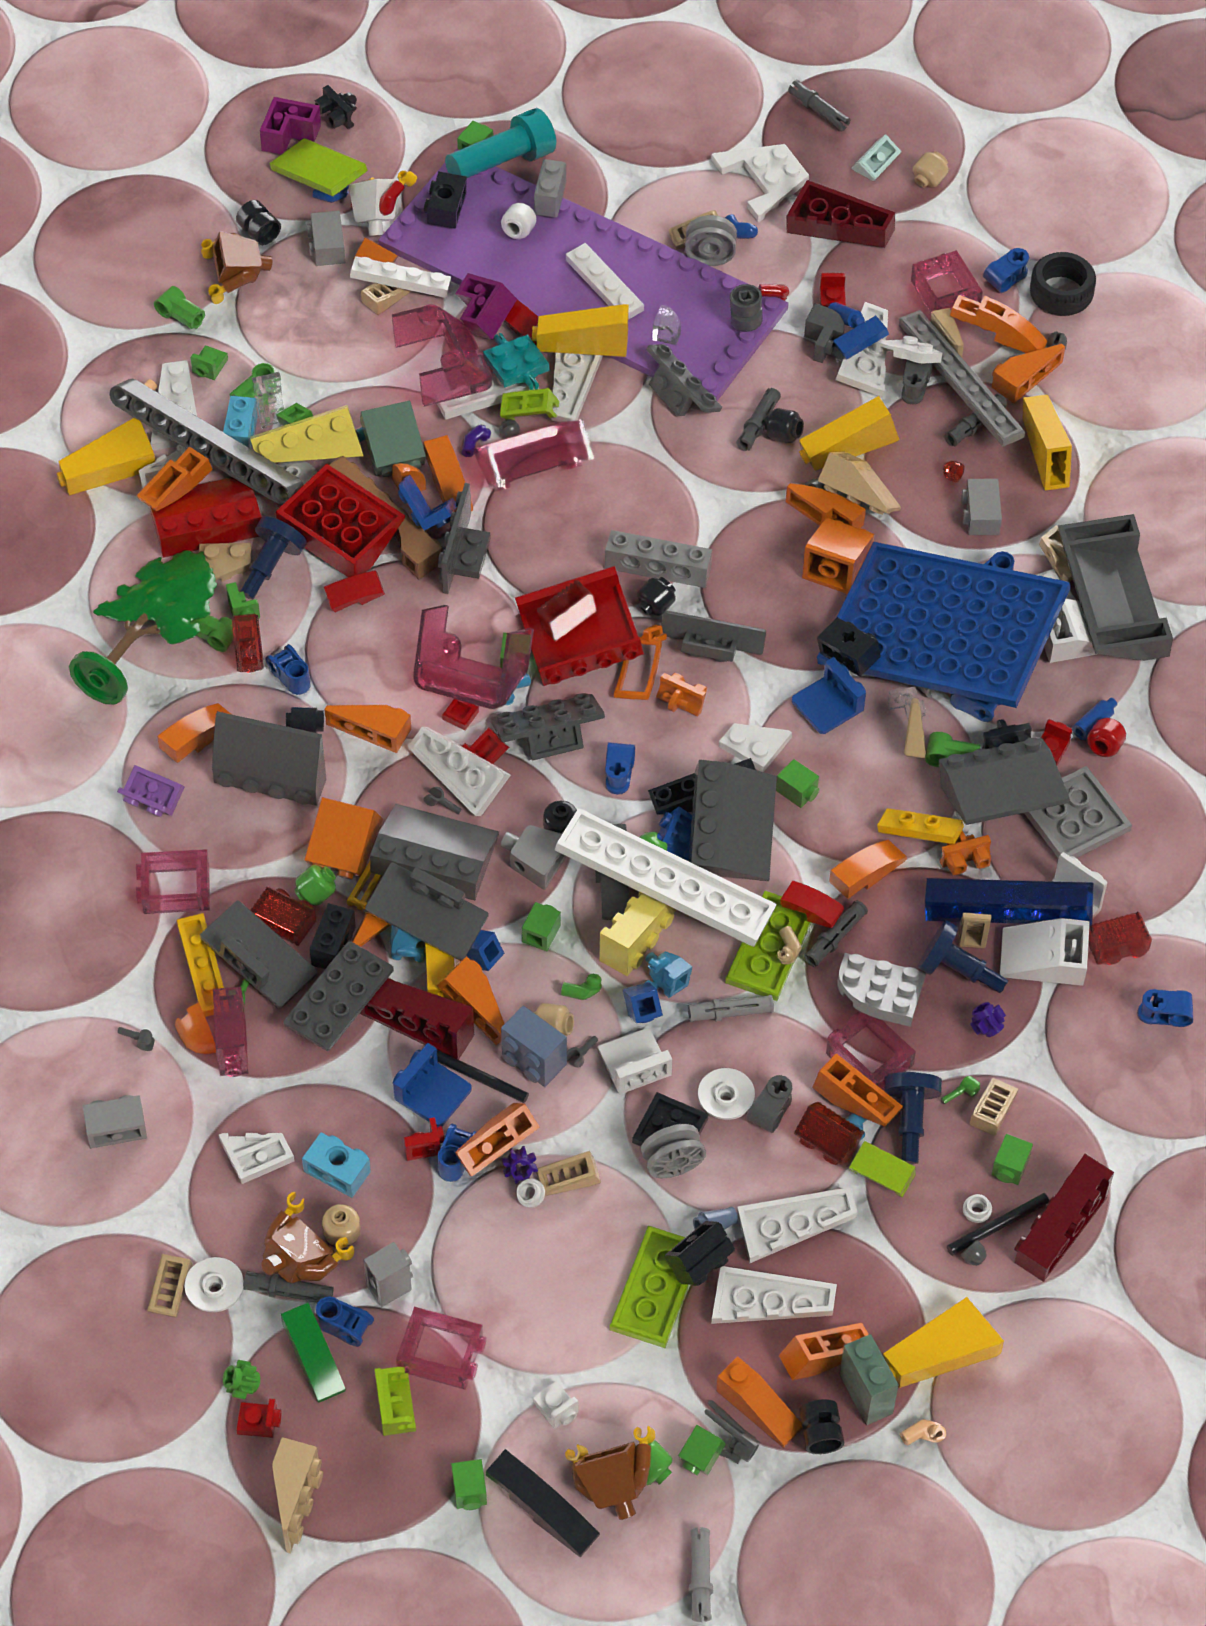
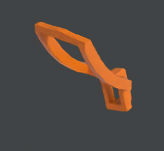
(651, 636)

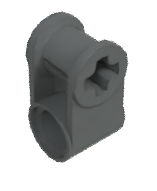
(915, 381)
(771, 1103)

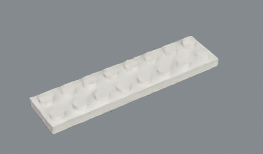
(665, 877)

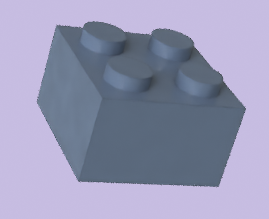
(533, 1046)

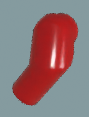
(774, 290)

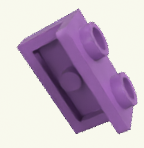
(151, 790)

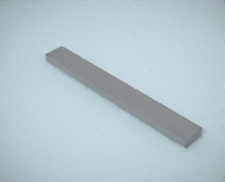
(964, 380)

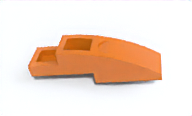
(1010, 327)

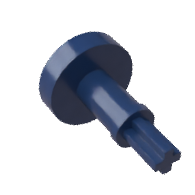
(278, 539)
(943, 950)
(913, 1090)

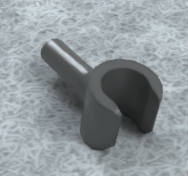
(438, 797)
(144, 1037)
(581, 1051)

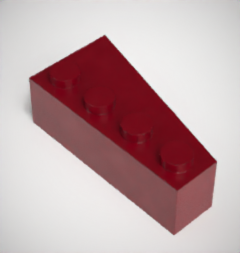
(839, 217)
(423, 1016)
(1064, 1218)

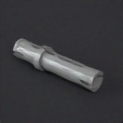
(763, 1005)
(700, 1586)

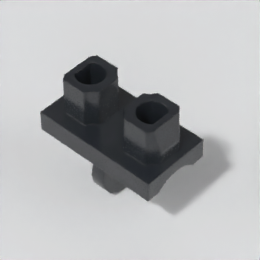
(339, 104)
(1006, 734)

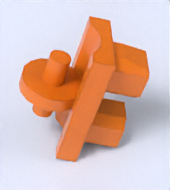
(681, 694)
(966, 849)

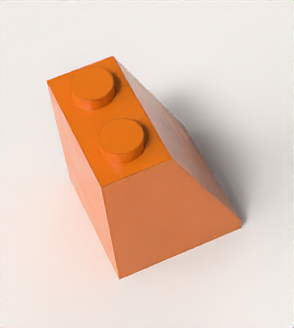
(836, 554)
(343, 837)

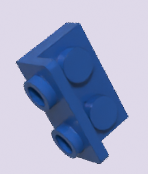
(676, 832)

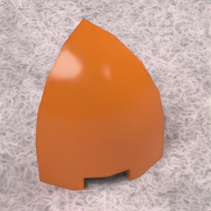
(375, 252)
(402, 470)
(195, 1031)

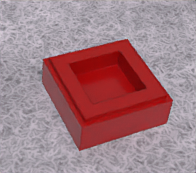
(460, 713)

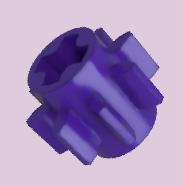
(987, 1019)
(519, 1156)

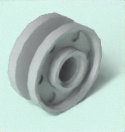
(711, 240)
(673, 1151)

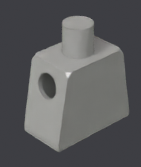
(534, 854)

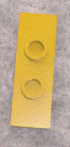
(920, 826)

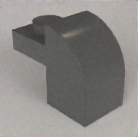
(823, 327)

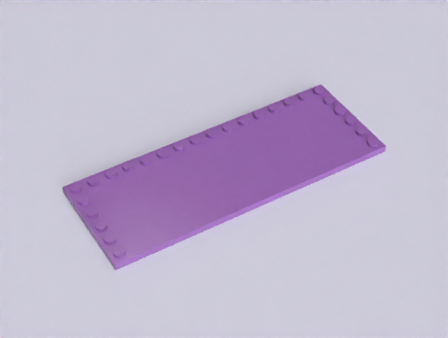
(547, 284)

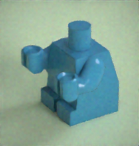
(405, 945)
(668, 972)

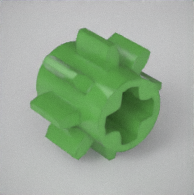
(241, 1379)

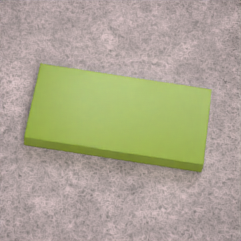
(318, 167)
(758, 967)
(651, 1292)

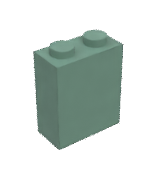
(392, 437)
(868, 1379)

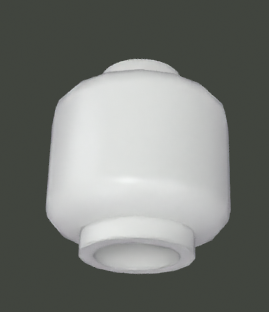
(518, 221)

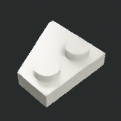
(909, 349)
(755, 742)
(256, 1153)

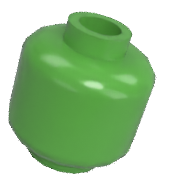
(315, 884)
(659, 1464)

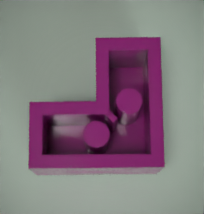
(288, 120)
(486, 303)

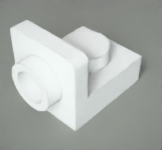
(556, 1405)

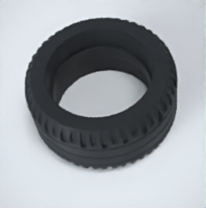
(1059, 301)

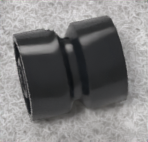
(258, 222)
(821, 1426)

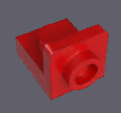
(832, 288)
(1057, 738)
(424, 1144)
(258, 1419)

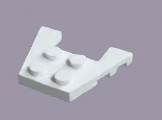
(772, 169)

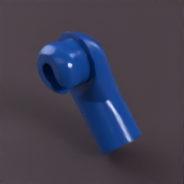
(744, 229)

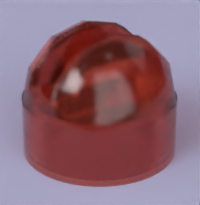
(953, 470)

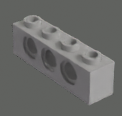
(658, 558)

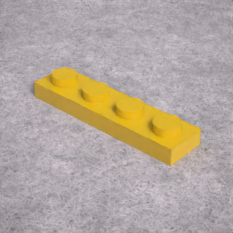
(200, 960)

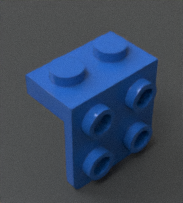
(422, 514)
(831, 698)
(430, 1087)

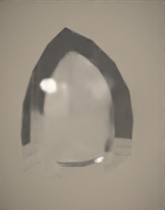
(666, 326)

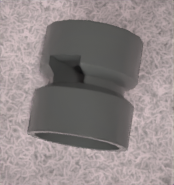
(746, 307)

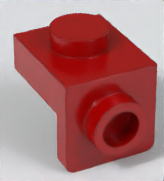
(488, 746)

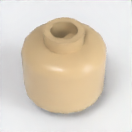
(930, 169)
(557, 1016)
(341, 1222)

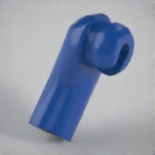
(328, 198)

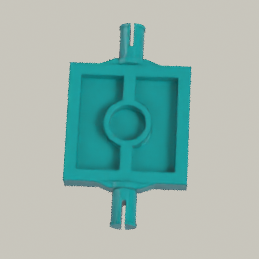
(516, 361)

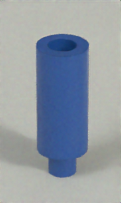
(849, 315)
(1101, 710)

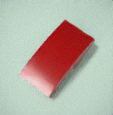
(522, 319)
(354, 589)
(815, 904)

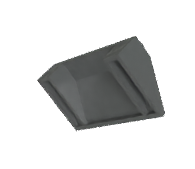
(1115, 589)

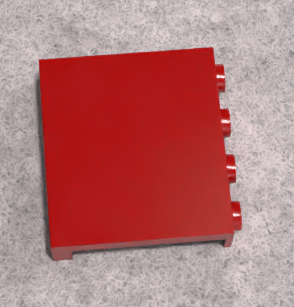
(594, 643)

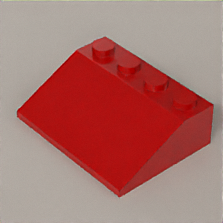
(207, 515)
(341, 521)

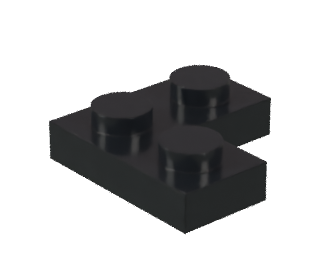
(665, 1113)

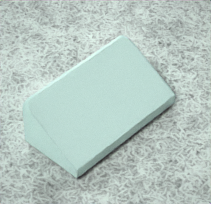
(877, 158)

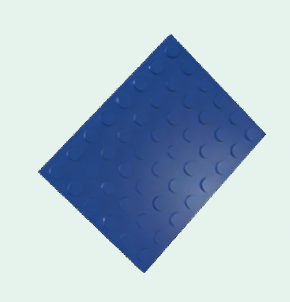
(953, 622)

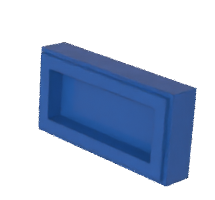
(861, 337)

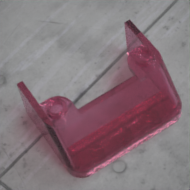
(462, 368)
(534, 452)
(444, 672)

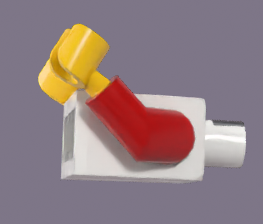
(375, 200)

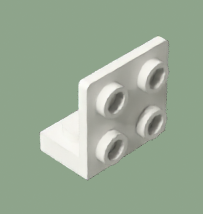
(1071, 870)
(635, 1060)

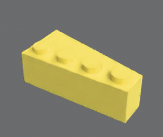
(313, 438)
(634, 932)

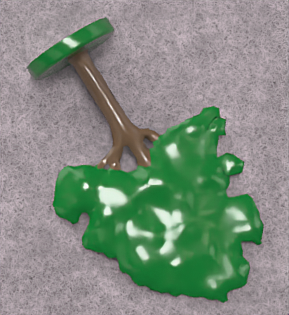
(170, 596)

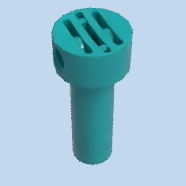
(529, 136)

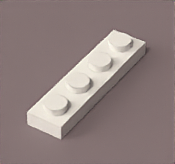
(400, 276)
(603, 279)

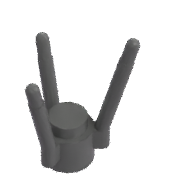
(743, 1443)

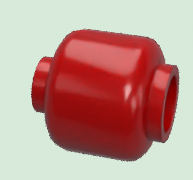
(1106, 737)

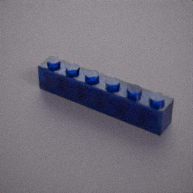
(1008, 900)

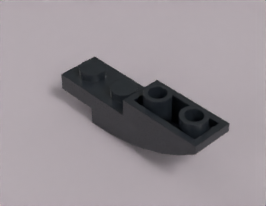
(680, 792)

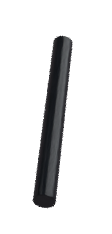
(482, 1077)
(998, 1223)

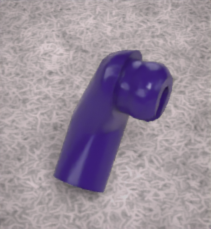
(472, 437)

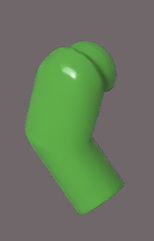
(583, 991)

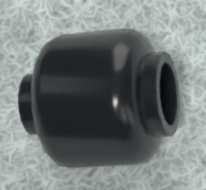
(784, 425)
(656, 596)
(558, 816)

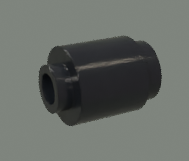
(306, 719)

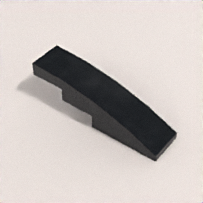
(543, 1503)

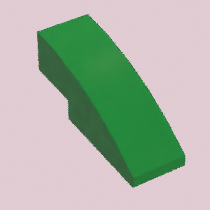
(312, 1352)

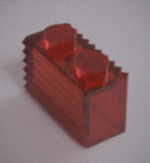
(566, 610)
(247, 643)
(285, 915)
(1119, 939)
(828, 1133)

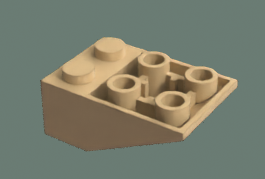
(857, 480)
(295, 1476)

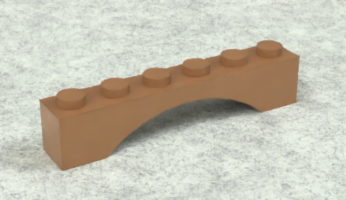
(418, 549)

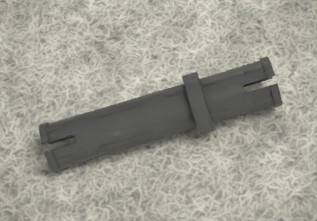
(812, 100)
(755, 425)
(967, 426)
(829, 940)
(278, 1286)

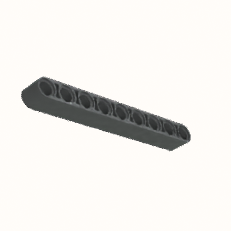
(209, 441)

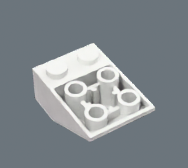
(1069, 634)
(1046, 951)

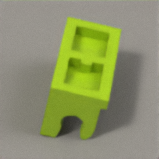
(528, 403)
(883, 1168)
(395, 1401)

